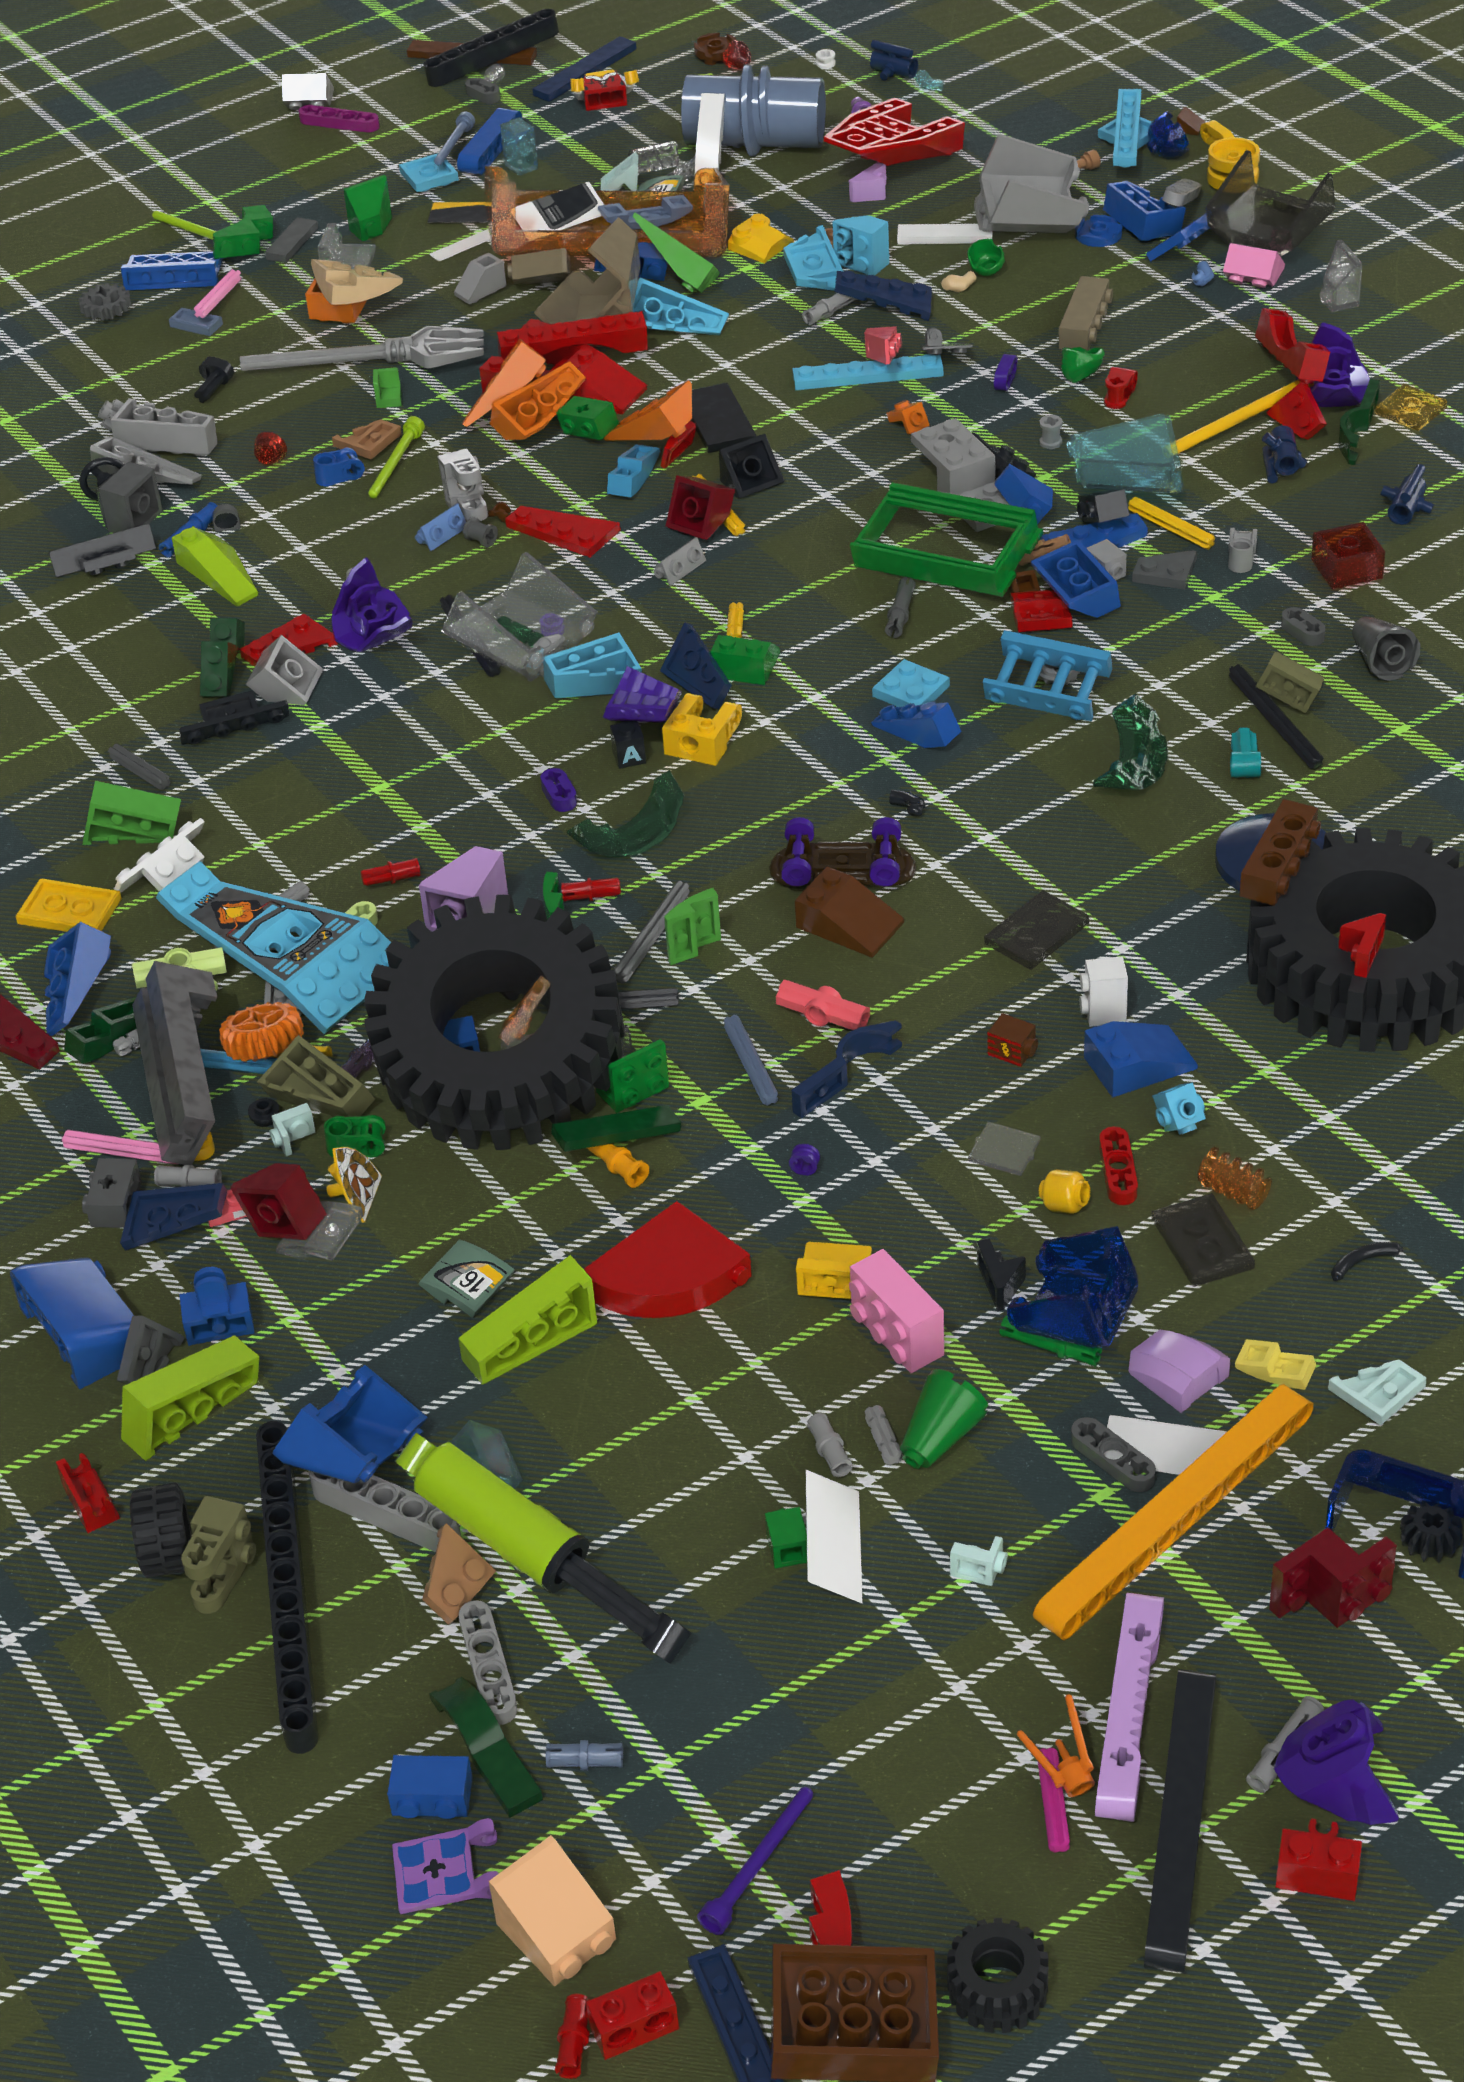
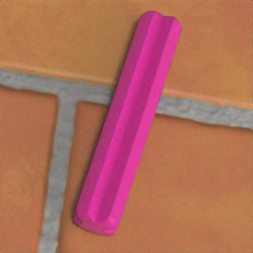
(1054, 1806)

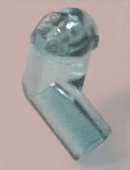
(927, 83)

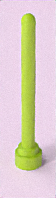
(183, 224)
(412, 429)

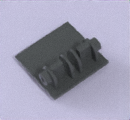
(934, 344)

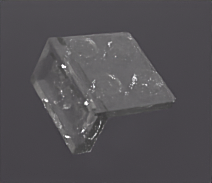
(351, 254)

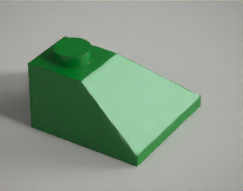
(368, 208)

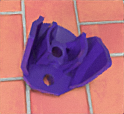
(1345, 374)
(361, 611)
(1330, 1767)

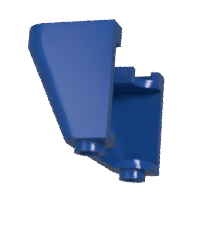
(77, 1312)
(352, 1431)

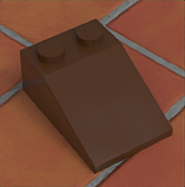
(846, 913)

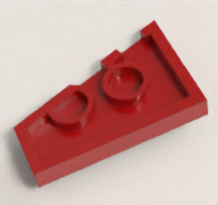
(300, 631)

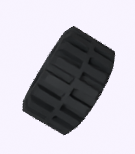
(159, 1528)
(993, 2003)

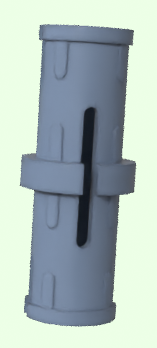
(584, 1755)

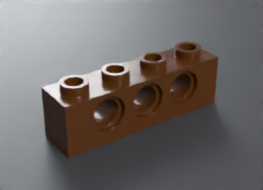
(1279, 852)

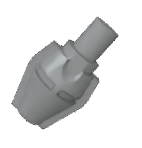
(549, 642)

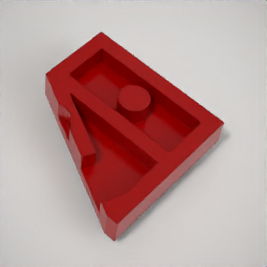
(1299, 412)

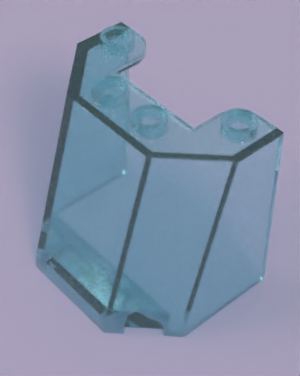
(1129, 456)

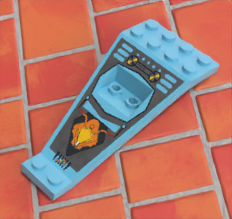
(319, 971)

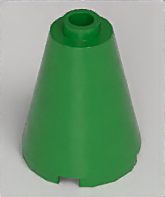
(941, 1418)

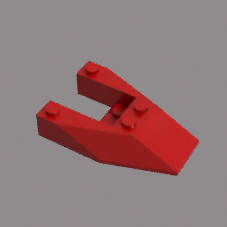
(887, 136)
(603, 380)

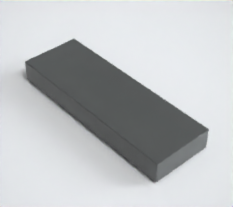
(291, 240)

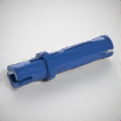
(199, 520)

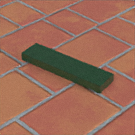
(616, 1128)

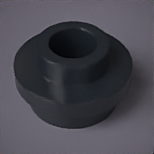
(262, 1110)

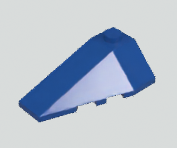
(72, 968)

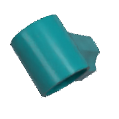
(1244, 758)

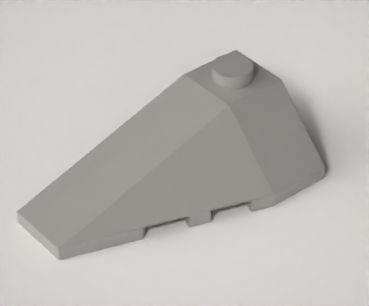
(164, 470)

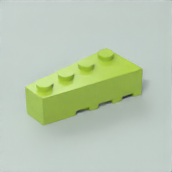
(531, 1322)
(185, 1393)

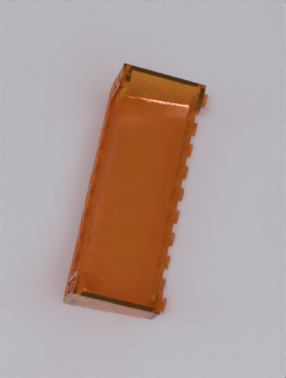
(700, 230)

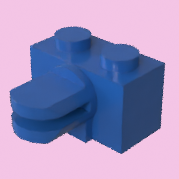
(215, 1308)

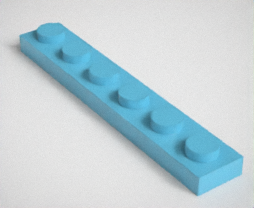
(1127, 128)
(867, 372)

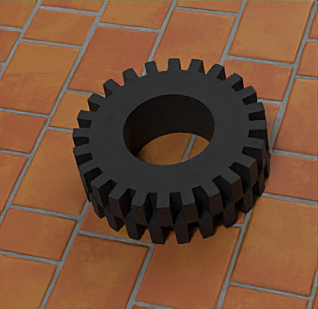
(1408, 986)
(505, 1086)

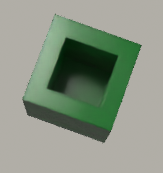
(786, 1537)

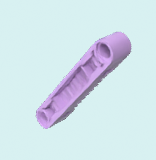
(1121, 1755)

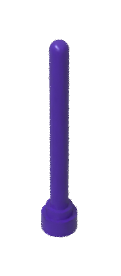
(716, 1914)

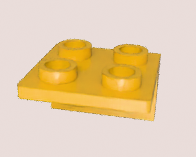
(826, 1268)

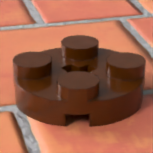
(711, 47)

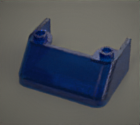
(1395, 1479)

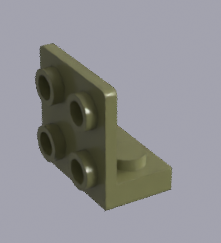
(1290, 682)

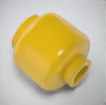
(1064, 1191)

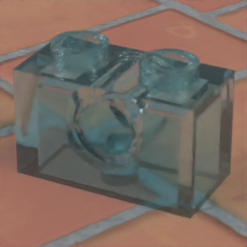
(519, 146)

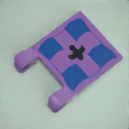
(440, 1868)

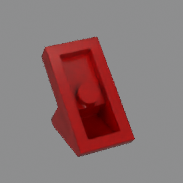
(1363, 940)

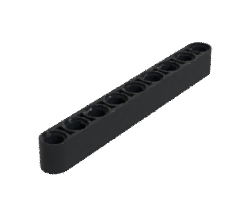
(1180, 1822)

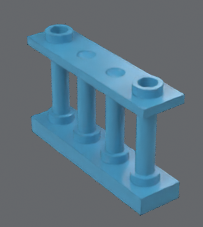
(1053, 653)

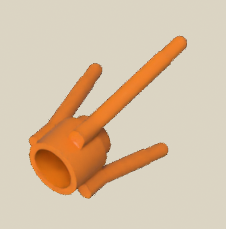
(1072, 1773)

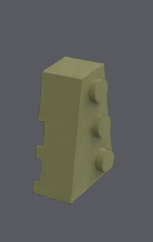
(310, 1077)

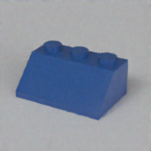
(1079, 579)

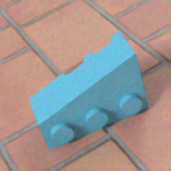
(589, 667)

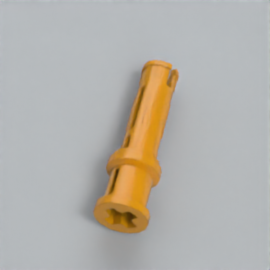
(620, 1161)

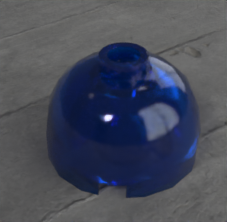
(1166, 137)

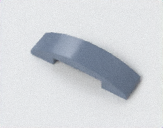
(671, 209)

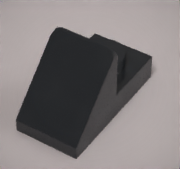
(1000, 1276)

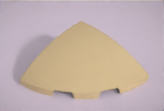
(348, 285)

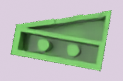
(129, 815)

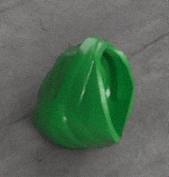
(1080, 363)

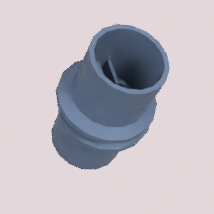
(759, 109)

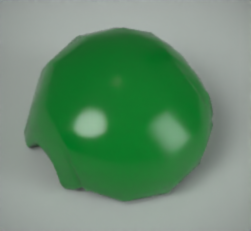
(985, 257)

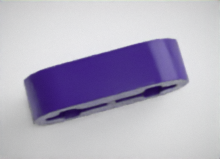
(1005, 372)
(555, 791)

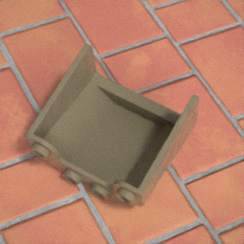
(613, 290)

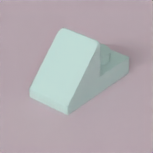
(625, 173)

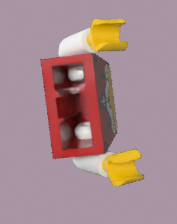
(604, 88)

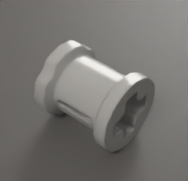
(1050, 431)

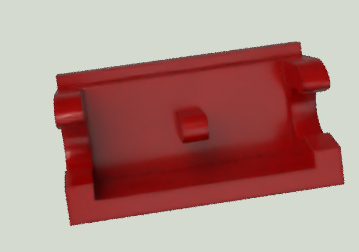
(87, 1494)

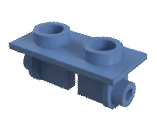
(441, 528)

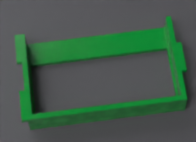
(942, 569)

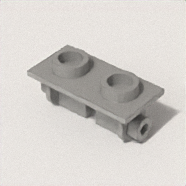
(680, 562)

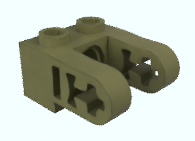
(221, 1548)

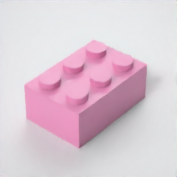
(896, 1311)

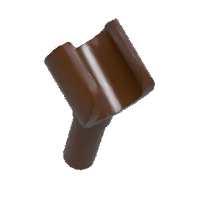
(500, 510)

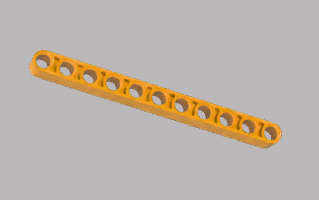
(1172, 1512)

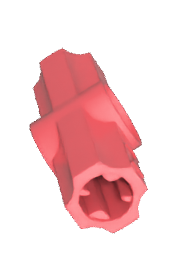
(822, 1005)

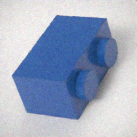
(430, 1786)

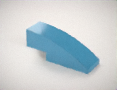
(632, 470)

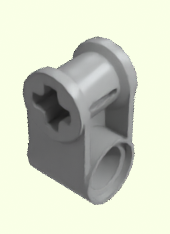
(1241, 550)

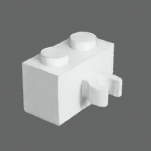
(1105, 991)

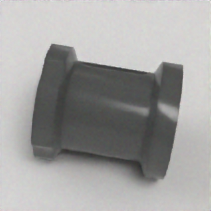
(480, 532)

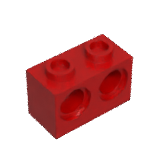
(632, 2015)

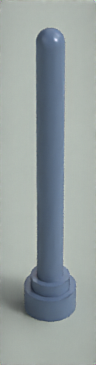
(464, 123)

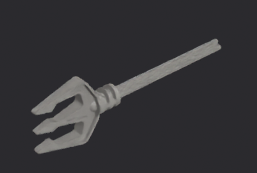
(427, 347)

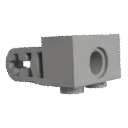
(463, 469)

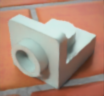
(290, 1126)
(976, 1563)

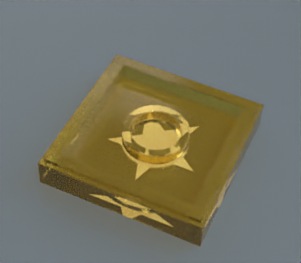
(1411, 407)

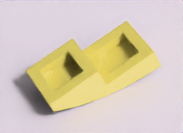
(1269, 1364)

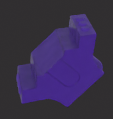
(641, 699)

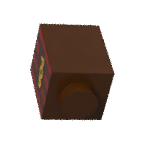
(1012, 1040)

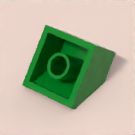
(745, 658)

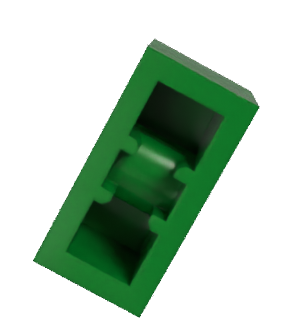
(587, 417)

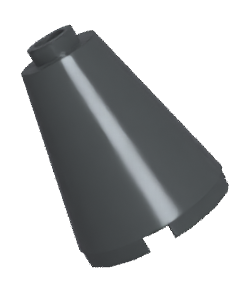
(1386, 647)

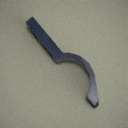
(833, 1076)

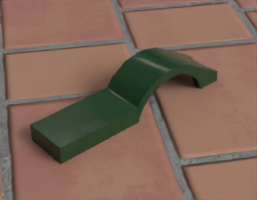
(1358, 420)
(488, 1746)

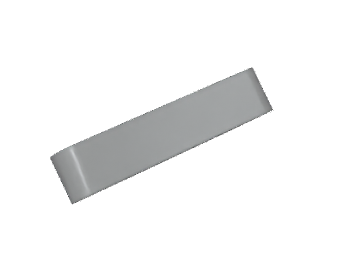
(384, 1507)

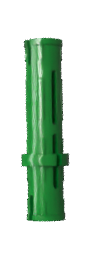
(1063, 1349)

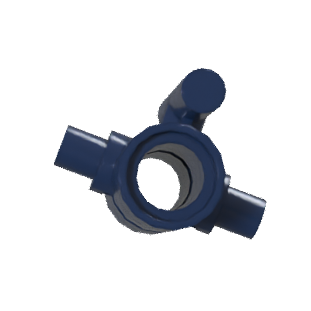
(893, 60)
(1281, 453)
(1408, 497)

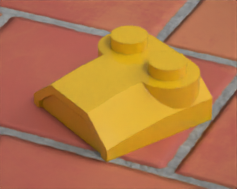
(758, 239)

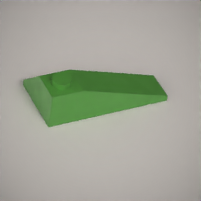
(689, 266)

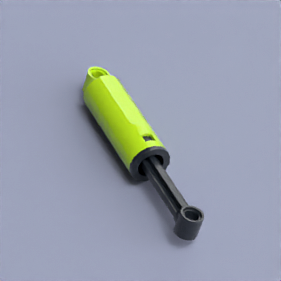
(529, 1537)

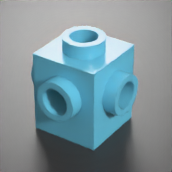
(1179, 1108)

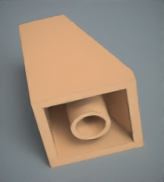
(551, 1912)

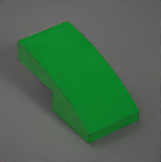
(551, 893)

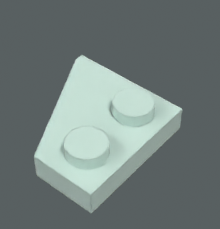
(1380, 1390)

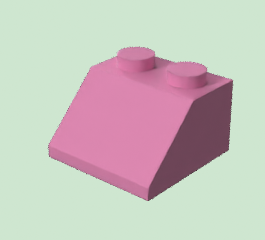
(1253, 265)

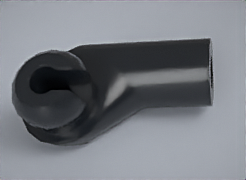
(912, 801)

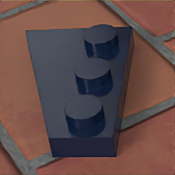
(695, 668)

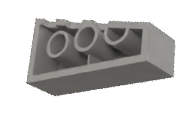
(164, 429)

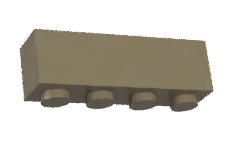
(1085, 313)

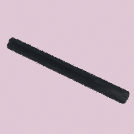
(1276, 717)

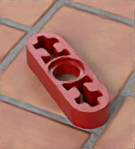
(1114, 1176)

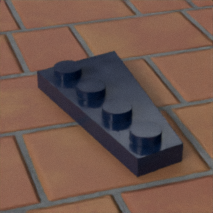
(885, 291)

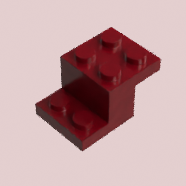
(1332, 1577)

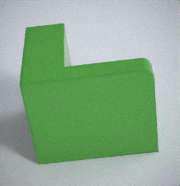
(387, 387)

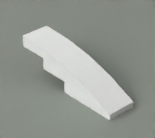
(710, 131)

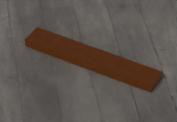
(429, 49)

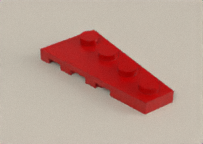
(564, 530)

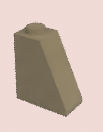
(540, 267)

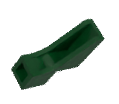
(219, 656)

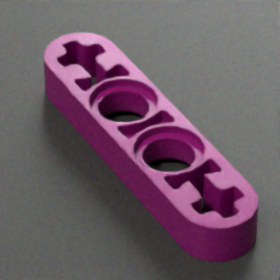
(339, 118)

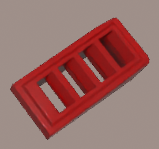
(676, 446)

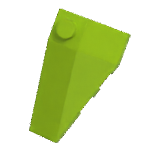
(214, 564)

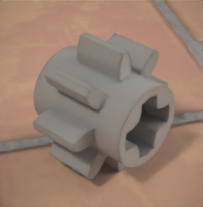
(107, 412)

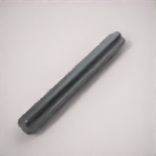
(650, 932)

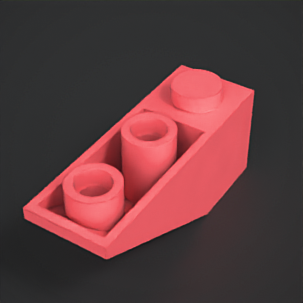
(882, 343)

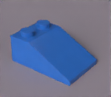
(1135, 1055)

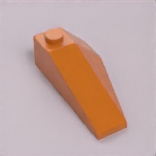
(515, 372)
(535, 404)
(659, 418)

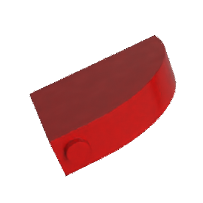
(669, 1267)

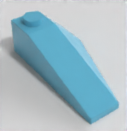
(676, 312)

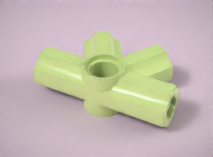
(206, 960)

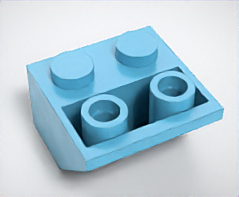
(862, 243)

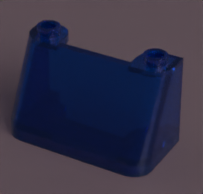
(1083, 1292)

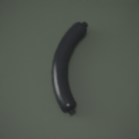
(1362, 1253)

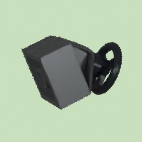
(124, 497)

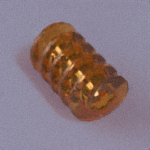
(1233, 1180)

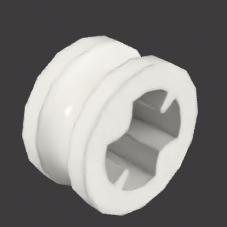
(825, 59)

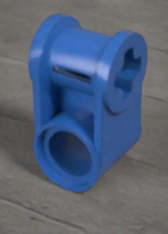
(335, 465)

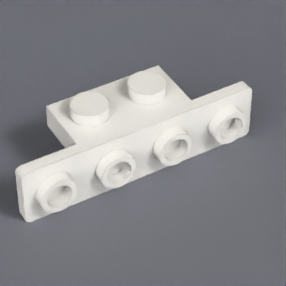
(166, 863)

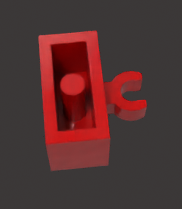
(1319, 1862)

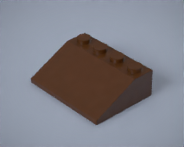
(854, 2013)

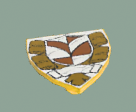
(355, 1178)

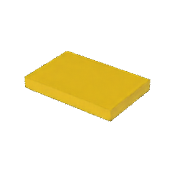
(64, 905)

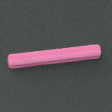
(217, 293)
(112, 1145)

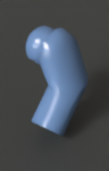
(1204, 274)

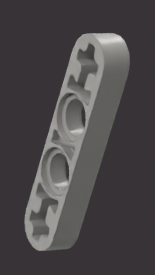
(1181, 192)
(489, 1661)

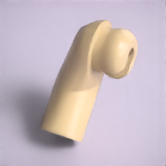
(958, 283)

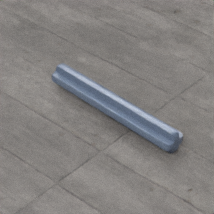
(750, 1060)

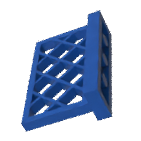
(171, 270)

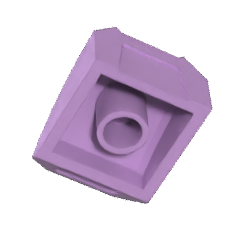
(1178, 1367)

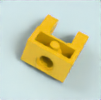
(696, 737)

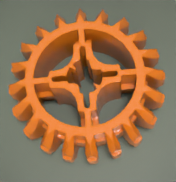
(260, 1031)

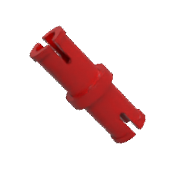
(572, 2037)

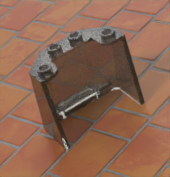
(1264, 217)

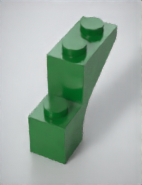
(244, 236)

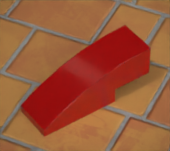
(833, 1915)

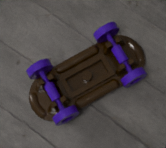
(869, 863)

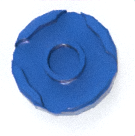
(1098, 231)

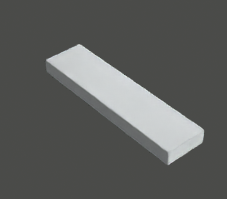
(940, 234)

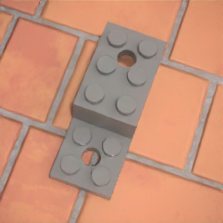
(962, 463)

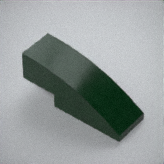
(96, 1037)

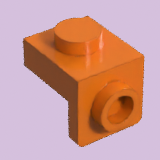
(911, 414)

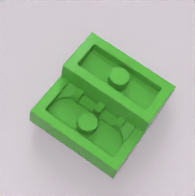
(692, 925)

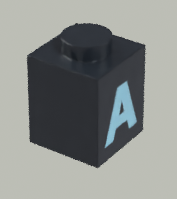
(628, 744)

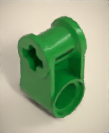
(355, 1134)

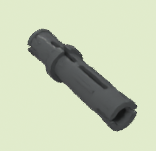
(898, 612)

